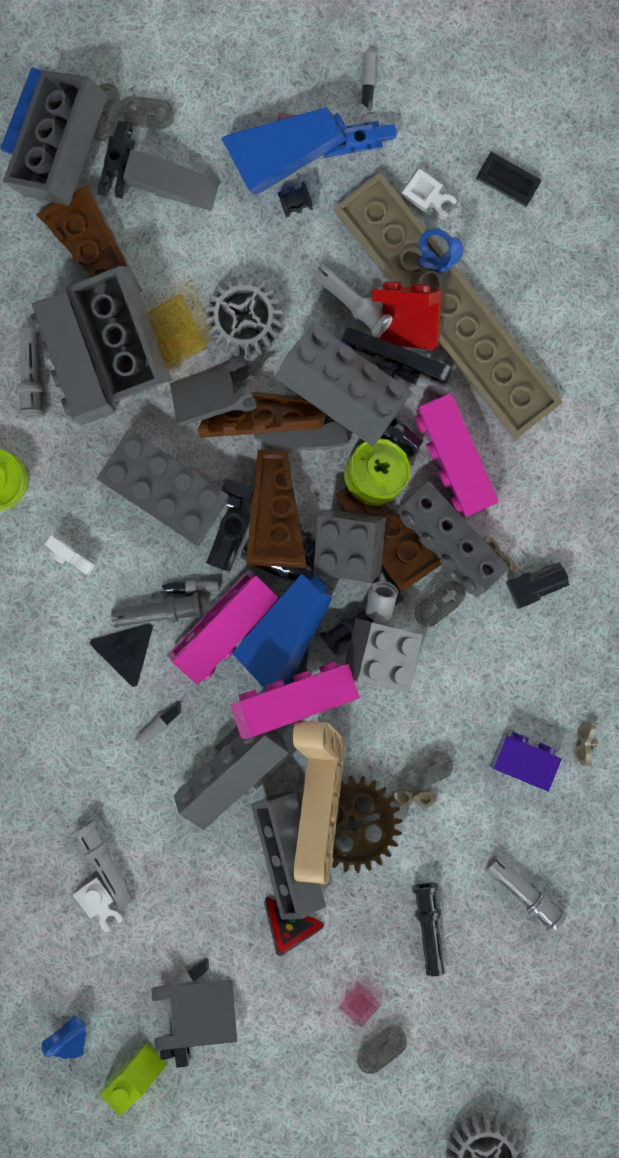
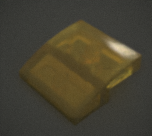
(176, 332)

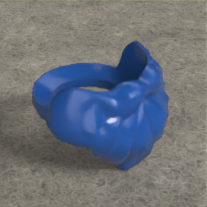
(431, 261)
(67, 1041)

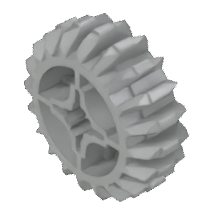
(232, 309)
(497, 1134)

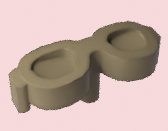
(507, 560)
(583, 751)
(422, 798)

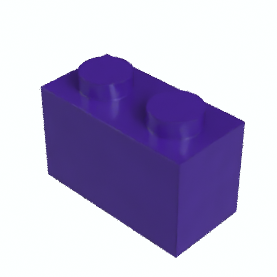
(526, 761)

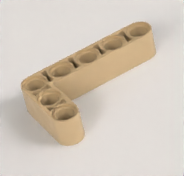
(320, 800)

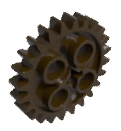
(364, 850)

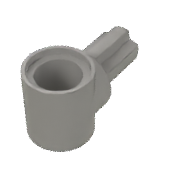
(381, 599)

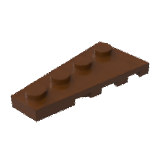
(85, 233)
(272, 414)
(274, 520)
(404, 556)

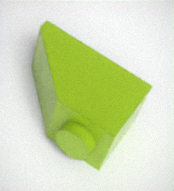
(132, 1079)

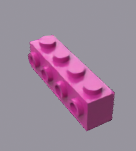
(456, 456)
(223, 627)
(295, 700)

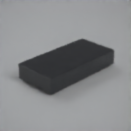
(508, 179)

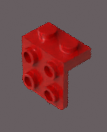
(413, 312)

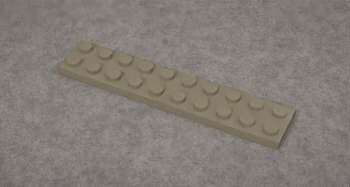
(467, 326)

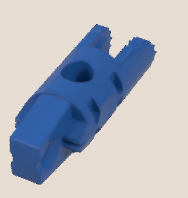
(372, 134)

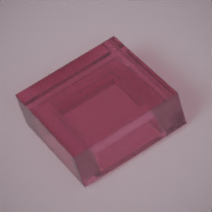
(360, 1005)

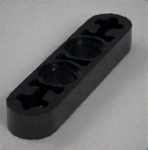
(395, 354)

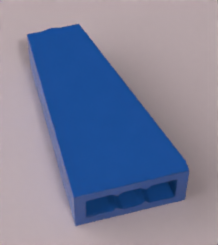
(282, 147)
(284, 633)

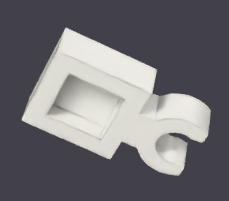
(424, 192)
(62, 552)
(95, 900)

